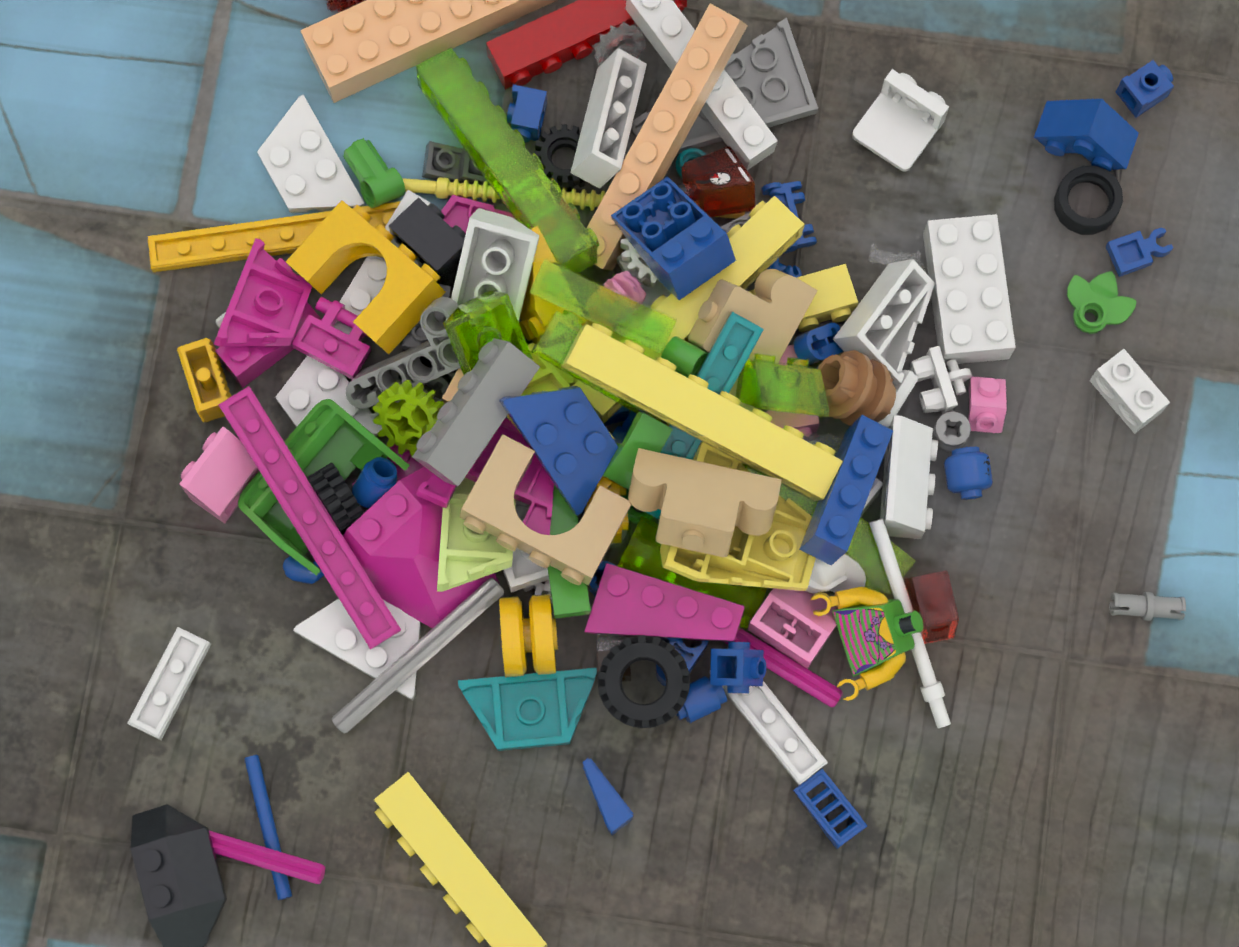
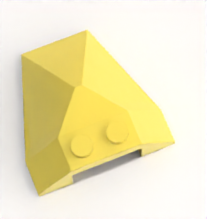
(752, 560)

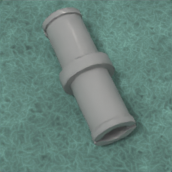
(1147, 606)

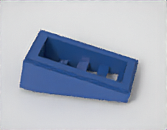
(612, 807)
(819, 816)

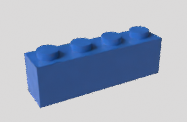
(842, 507)

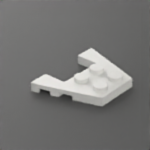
(318, 382)

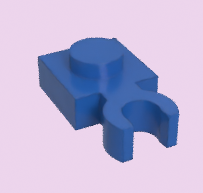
(1134, 253)

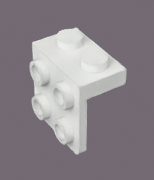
(901, 121)

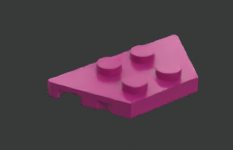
(264, 303)

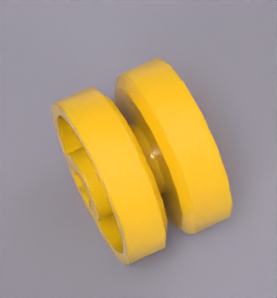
(528, 635)

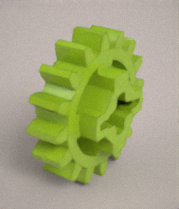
(407, 418)

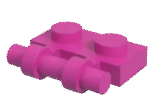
(329, 345)

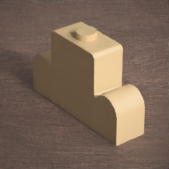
(776, 308)
(701, 501)

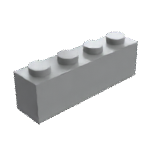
(475, 411)

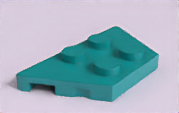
(530, 707)

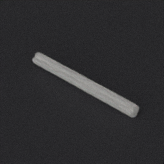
(417, 655)

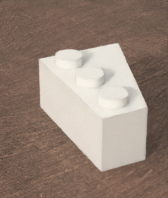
(888, 316)

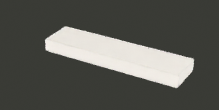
(779, 731)

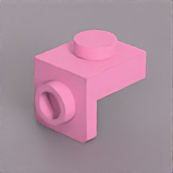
(987, 404)

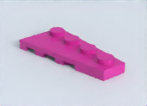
(647, 606)

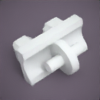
(942, 396)

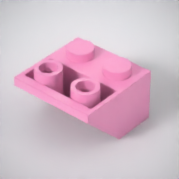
(219, 474)
(791, 627)

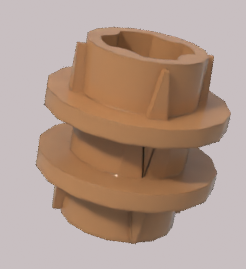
(857, 387)

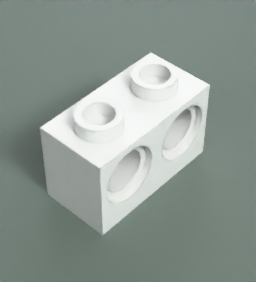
(1129, 391)

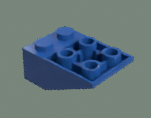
(675, 237)

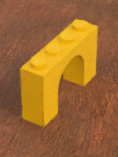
(348, 237)

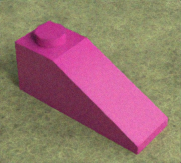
(249, 362)

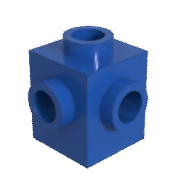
(737, 667)

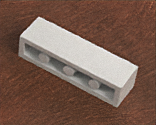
(608, 118)

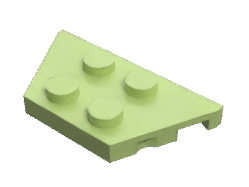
(463, 552)

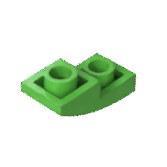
(644, 434)

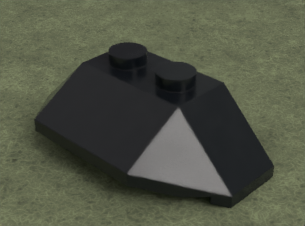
(177, 876)

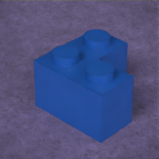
(1087, 129)

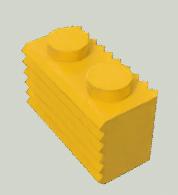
(204, 378)

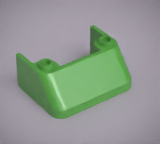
(321, 438)

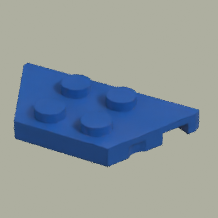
(565, 439)

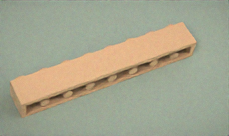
(667, 124)

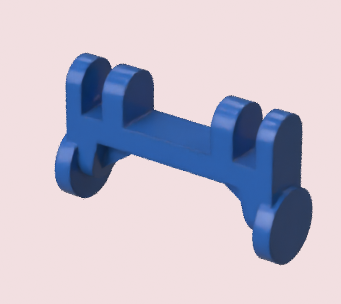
(784, 194)

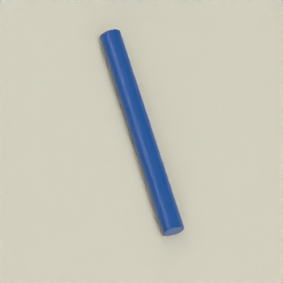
(266, 821)

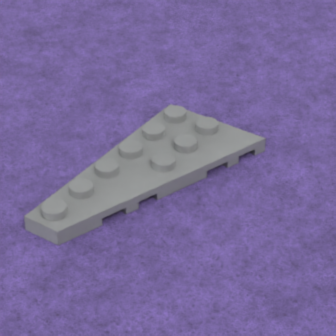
(770, 79)

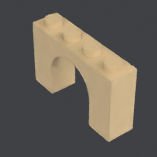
(493, 510)

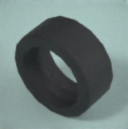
(1096, 176)

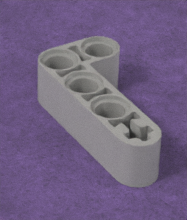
(408, 362)

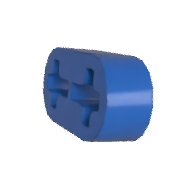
(820, 343)

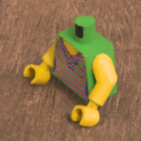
(872, 633)

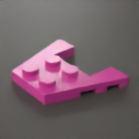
(534, 489)

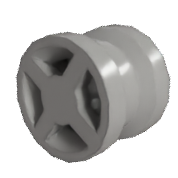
(947, 436)

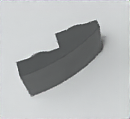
(450, 163)

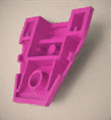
(401, 549)

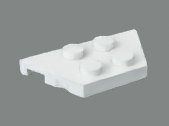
(306, 164)
(337, 634)

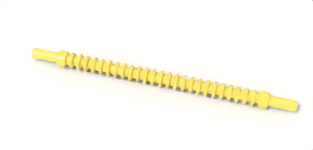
(444, 188)

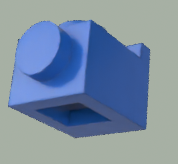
(1141, 96)
(527, 111)

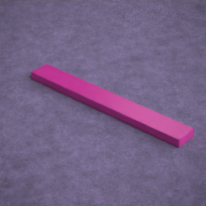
(309, 517)

